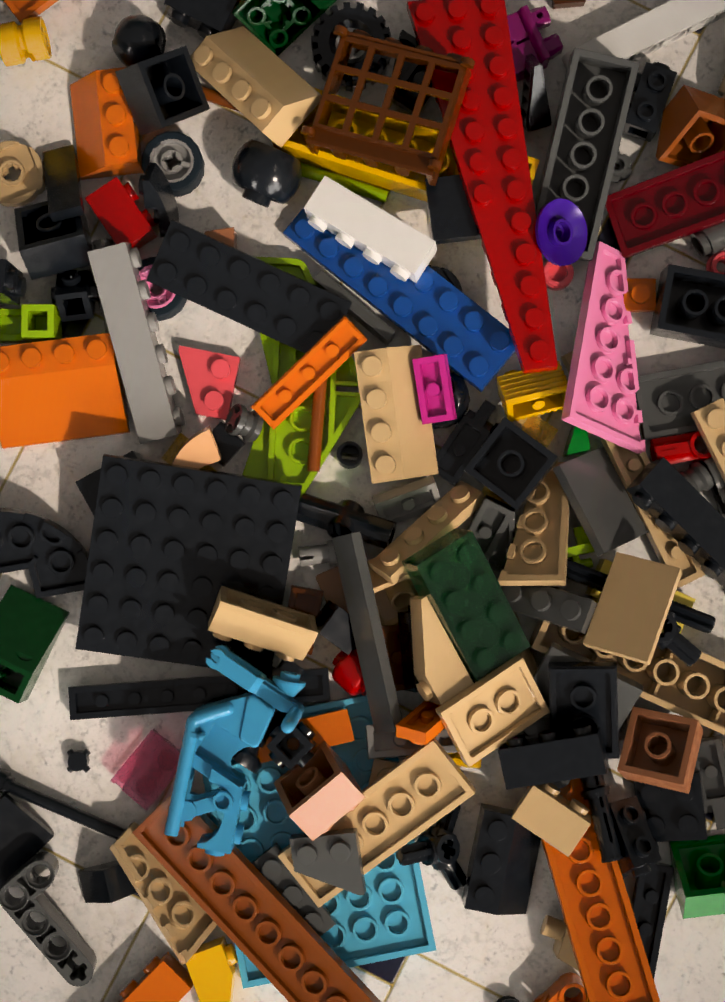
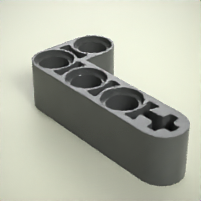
(55, 923)

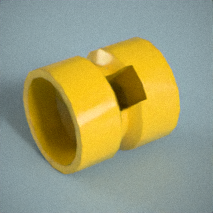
(24, 41)

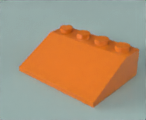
(60, 391)

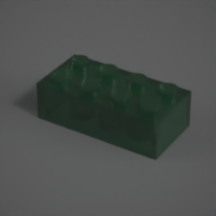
(467, 601)

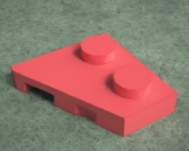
(210, 380)

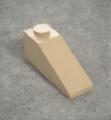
(434, 657)

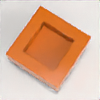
(641, 295)

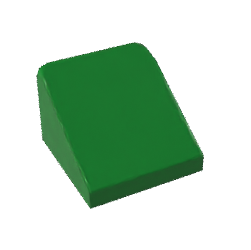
(577, 442)

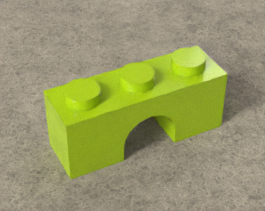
(30, 324)

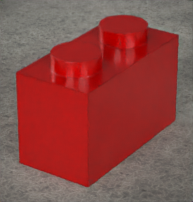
(119, 214)

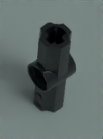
(345, 519)

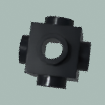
(75, 295)
(283, 755)

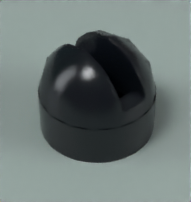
(349, 449)

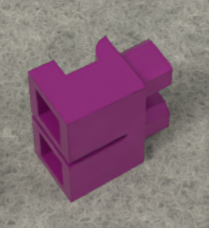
(527, 40)

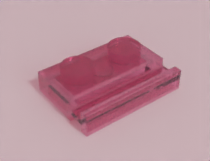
(148, 769)

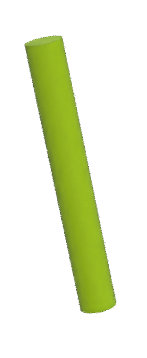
(353, 185)

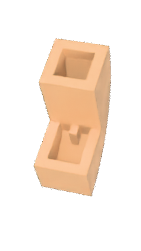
(198, 450)

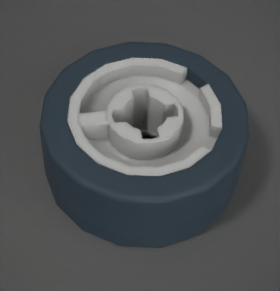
(178, 147)

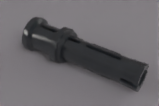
(596, 793)

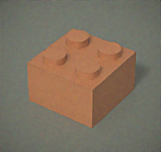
(660, 749)
(319, 792)

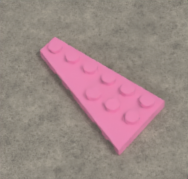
(603, 360)

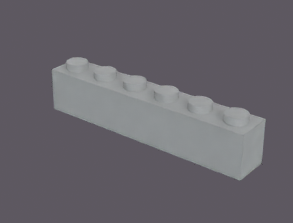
(135, 341)

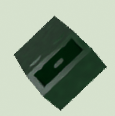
(279, 21)
(26, 640)

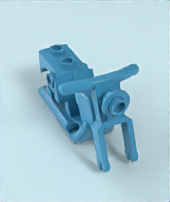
(213, 738)

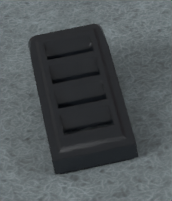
(534, 101)

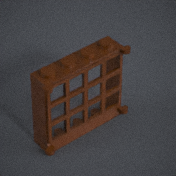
(373, 149)

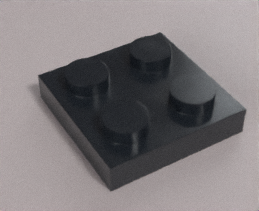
(674, 813)

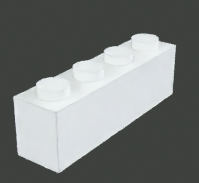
(370, 230)

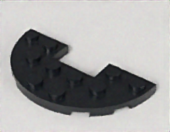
(45, 548)

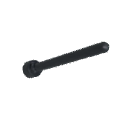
(9, 785)

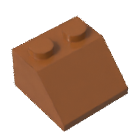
(691, 127)

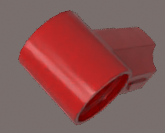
(677, 448)

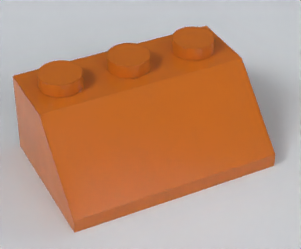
(104, 127)

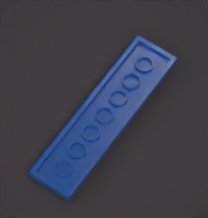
(427, 310)

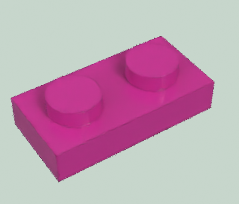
(434, 389)

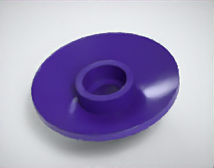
(561, 232)

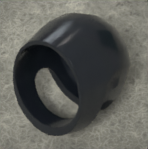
(138, 39)

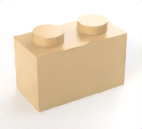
(552, 817)

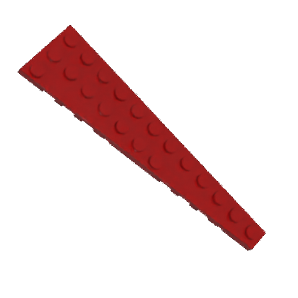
(494, 162)

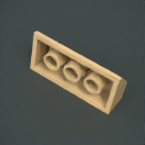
(256, 82)
(391, 415)

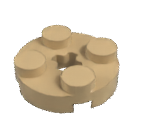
(30, 181)

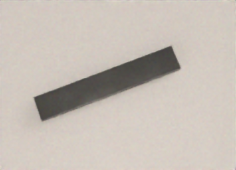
(367, 632)

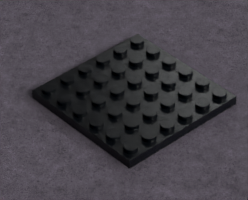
(168, 545)

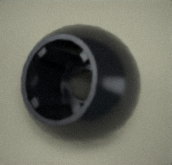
(266, 173)

